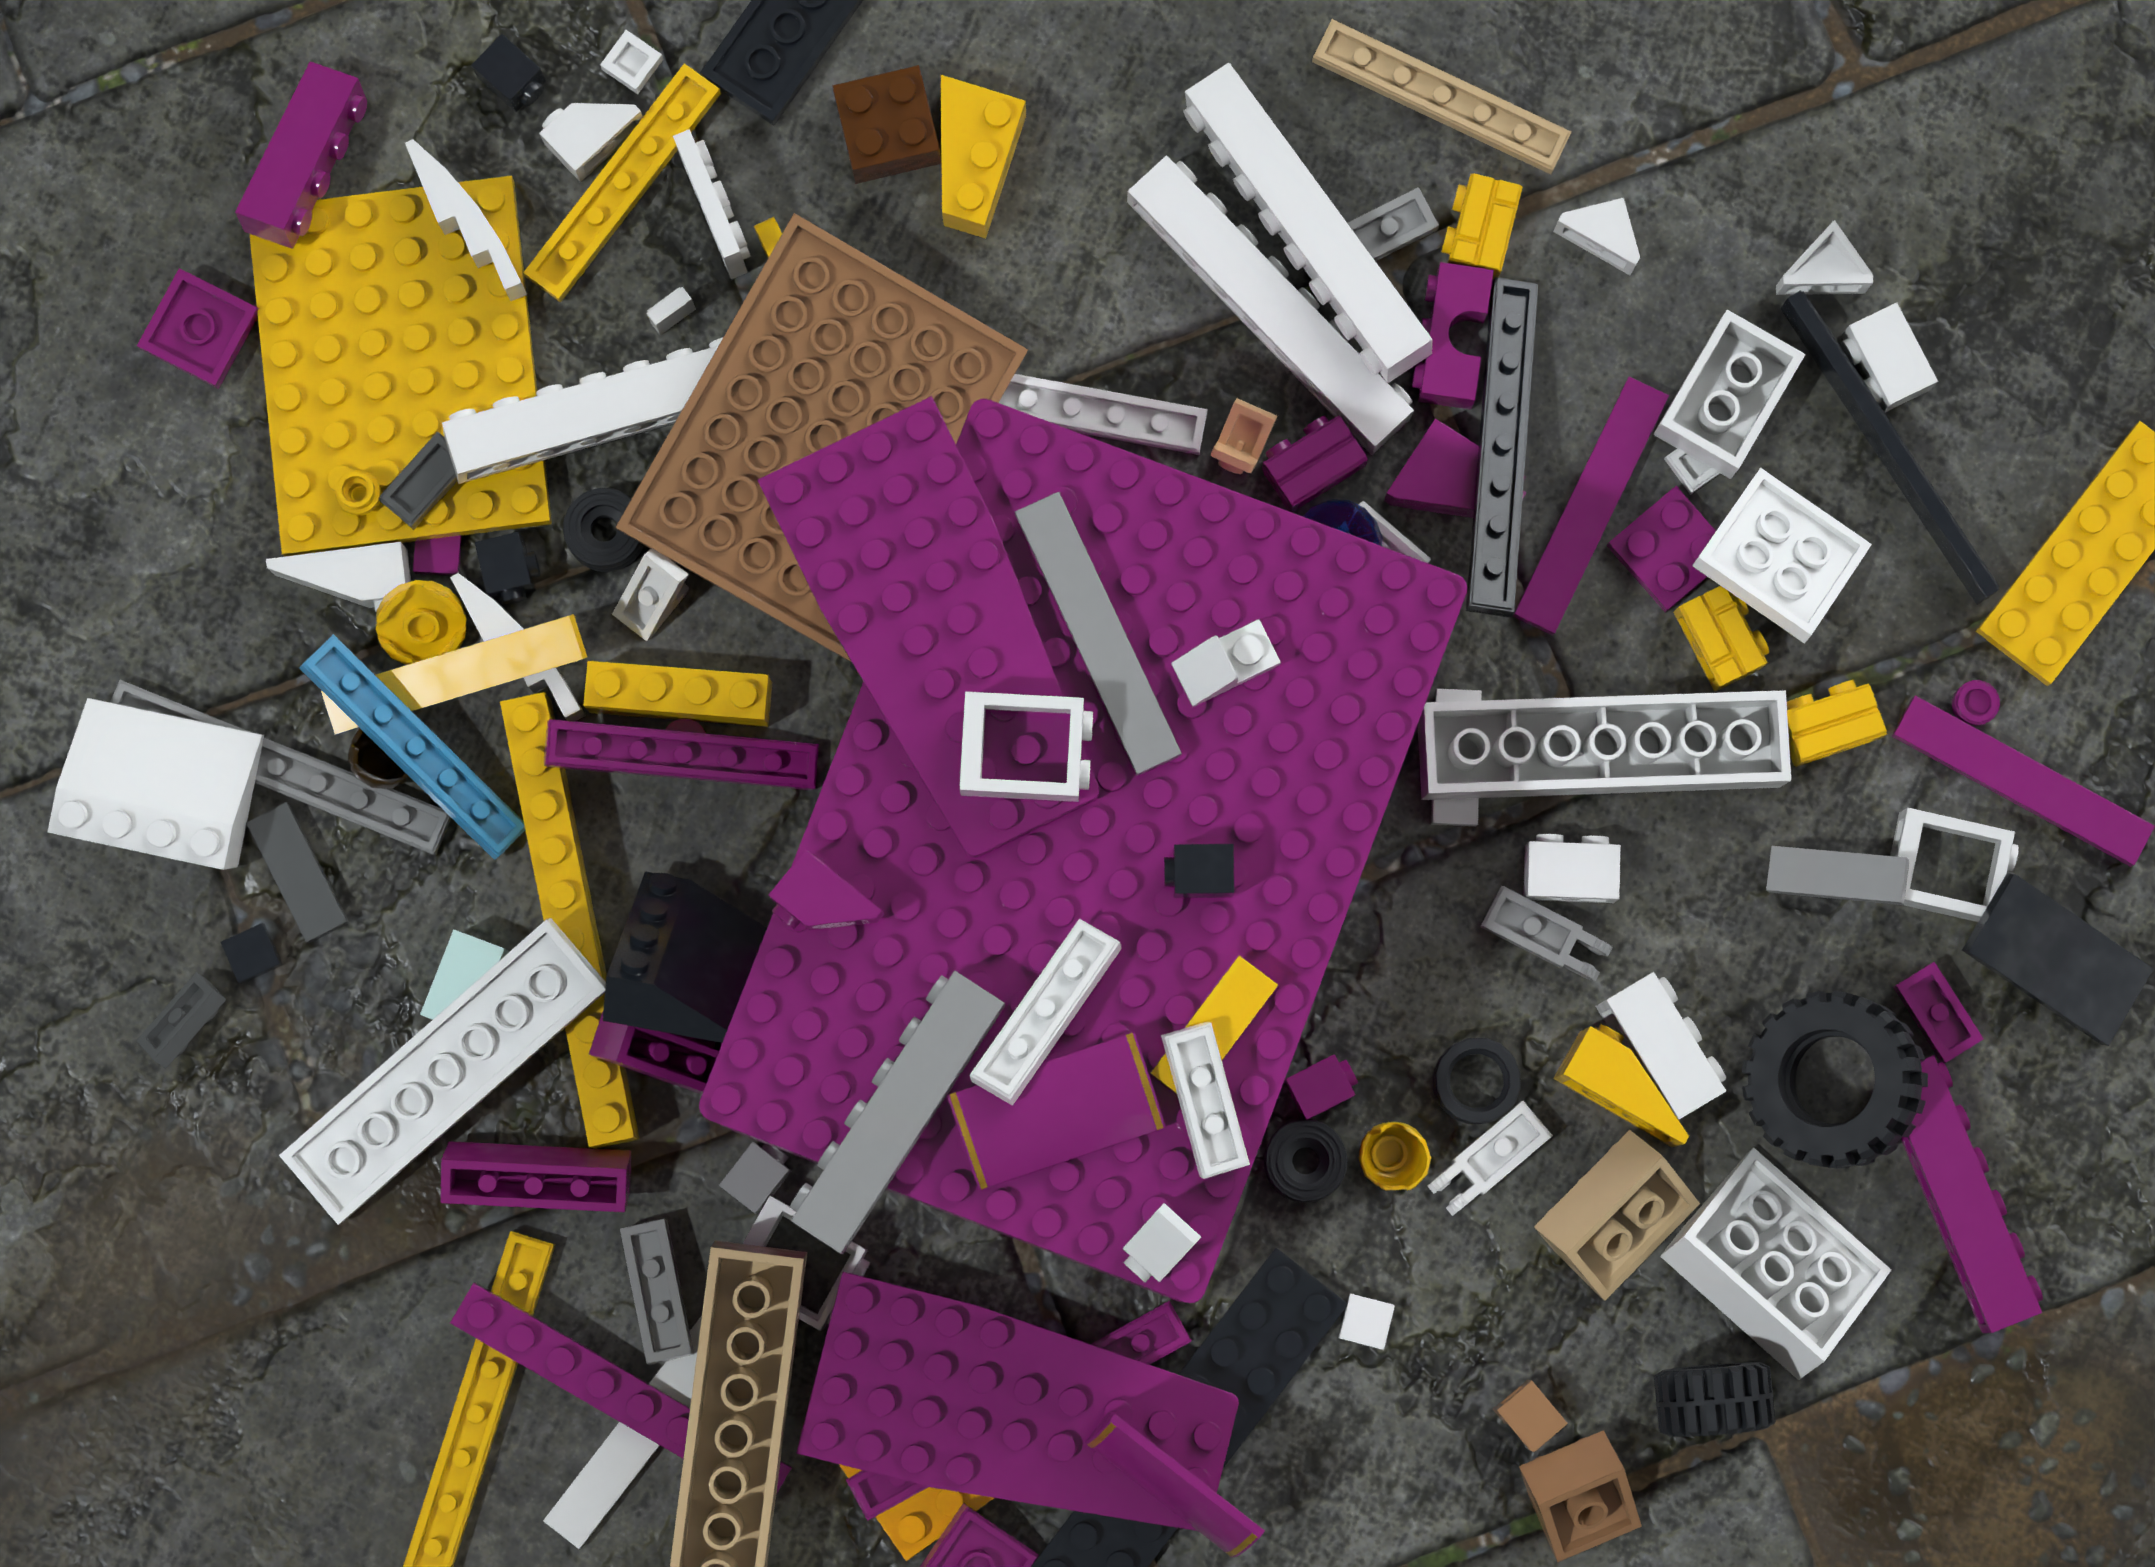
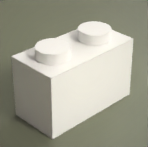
(1888, 357)
(1572, 870)

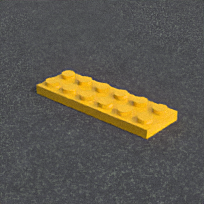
(2081, 564)

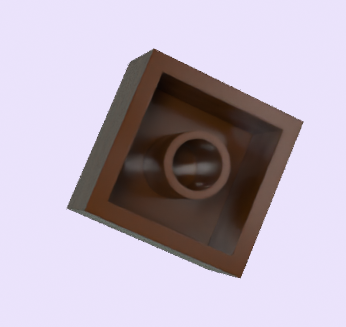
(887, 124)

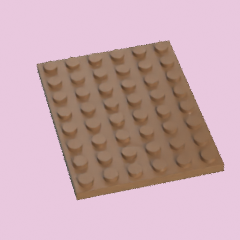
(806, 362)

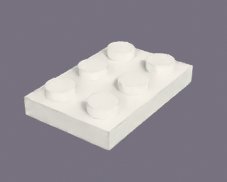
(713, 203)

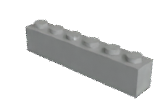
(897, 1112)

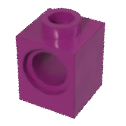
(1321, 1086)

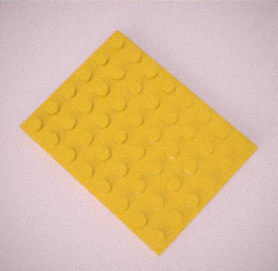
(373, 345)

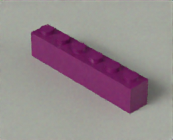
(1967, 1209)

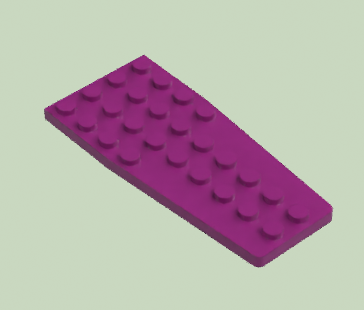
(928, 612)
(998, 1405)

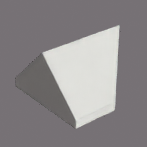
(1828, 268)

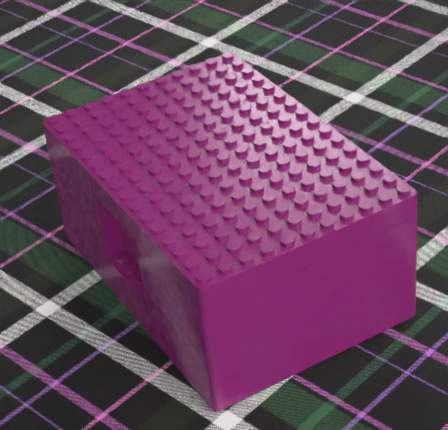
(1277, 766)

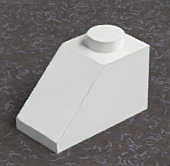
(588, 134)
(1159, 1245)

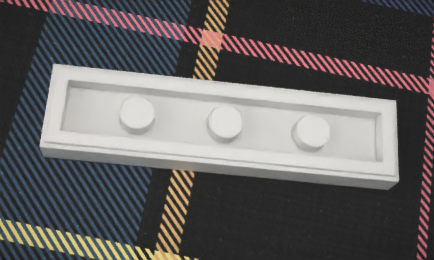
(1045, 1012)

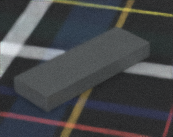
(297, 872)

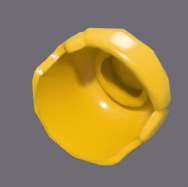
(1394, 1156)

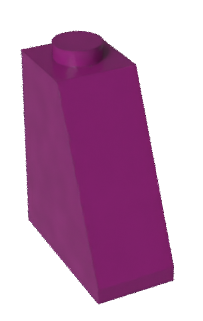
(1438, 474)

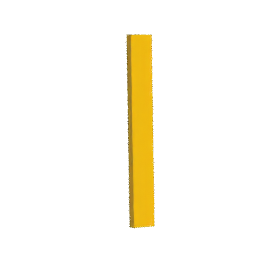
(476, 1414)

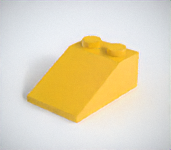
(1615, 1080)

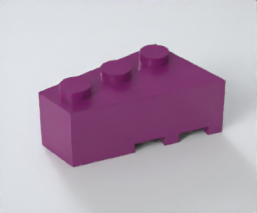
(658, 1054)

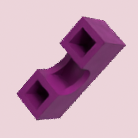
(1456, 296)

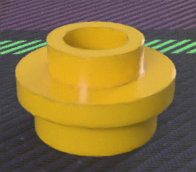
(348, 483)

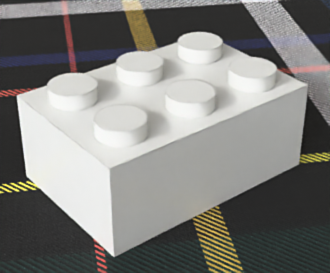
(1729, 394)
(1664, 1043)

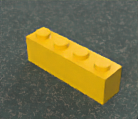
(677, 693)

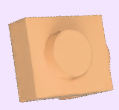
(1243, 437)

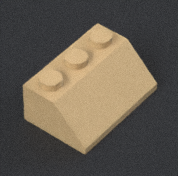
(1617, 1214)

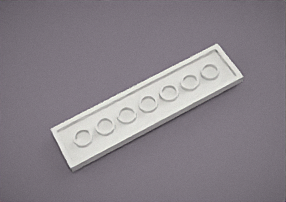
(444, 1071)

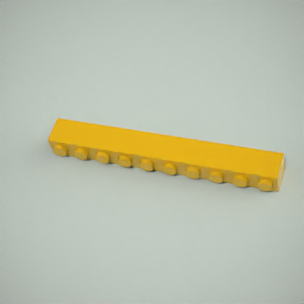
(567, 900)

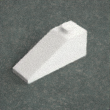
(351, 574)

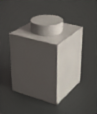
(756, 1176)

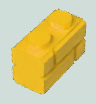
(1484, 223)
(1722, 637)
(1833, 723)

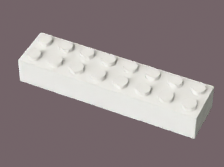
(1604, 745)

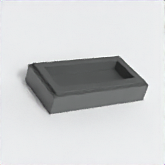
(421, 483)

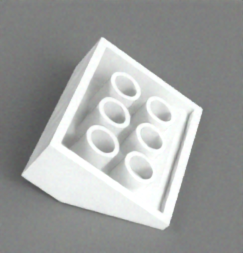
(157, 784)
(1776, 1264)

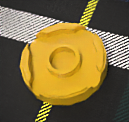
(420, 621)

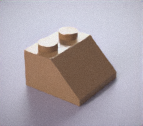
(1581, 1495)

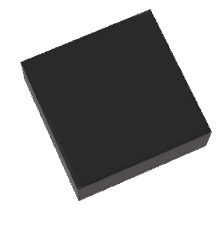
(251, 953)

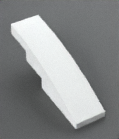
(457, 211)
(494, 622)

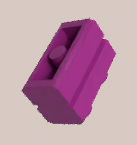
(1314, 462)

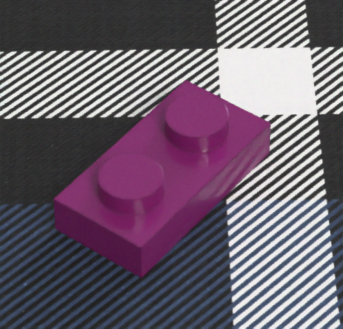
(1938, 1012)

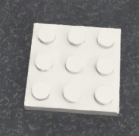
(1782, 555)

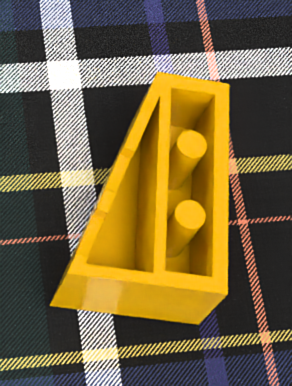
(976, 152)

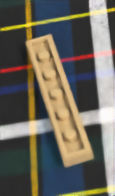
(1441, 96)

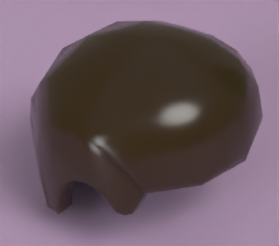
(372, 764)

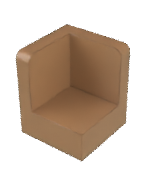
(1530, 1415)

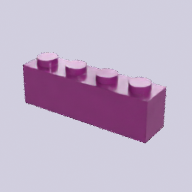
(302, 155)
(535, 1176)

